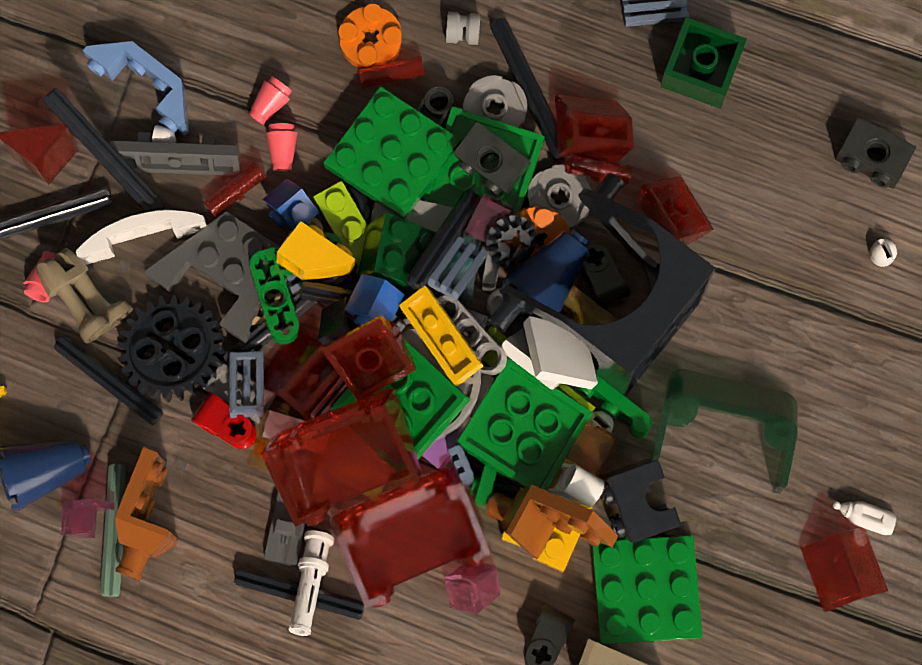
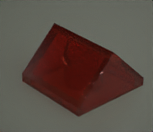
(41, 149)
(674, 209)
(370, 356)
(843, 569)

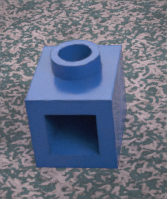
(289, 205)
(373, 298)

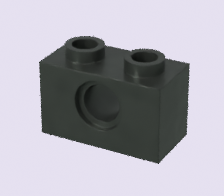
(481, 142)
(893, 150)

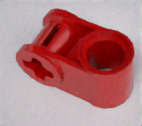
(215, 419)

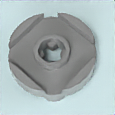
(502, 92)
(554, 180)

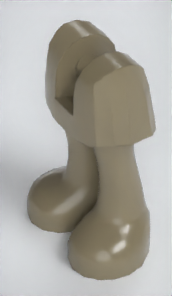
(70, 271)

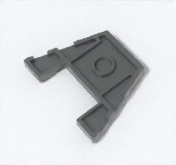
(223, 255)

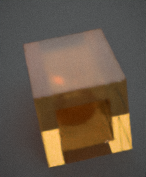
(592, 449)

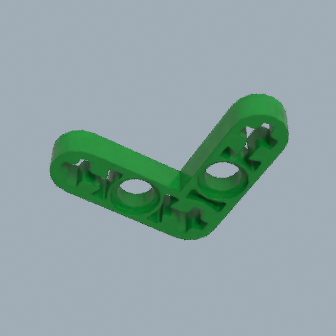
(281, 273)

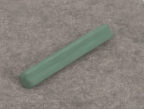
(111, 547)

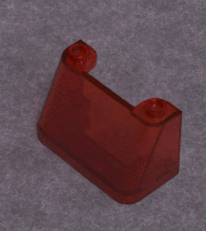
(342, 456)
(408, 535)

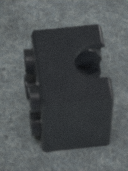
(626, 496)

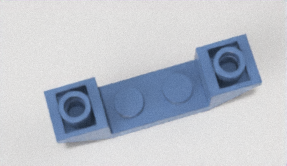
(113, 57)

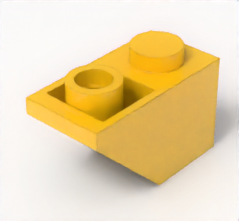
(312, 256)

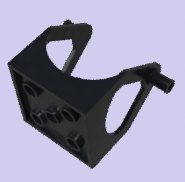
(676, 288)

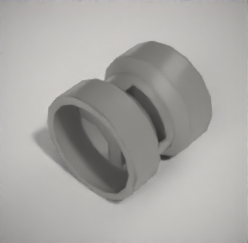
(456, 24)

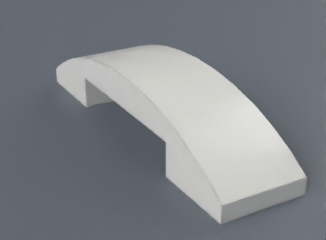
(100, 244)

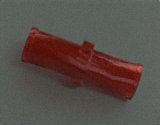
(391, 72)
(596, 168)
(234, 189)

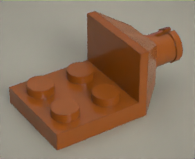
(535, 514)
(138, 536)

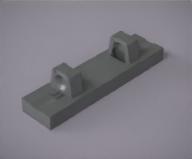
(179, 157)
(284, 538)

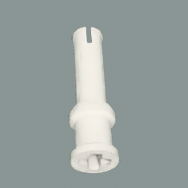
(312, 568)

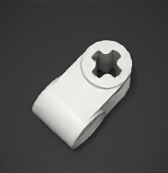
(578, 485)

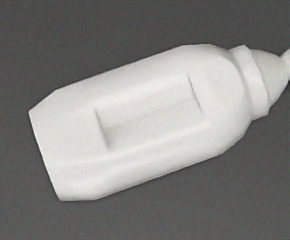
(868, 516)

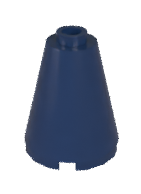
(551, 270)
(39, 468)

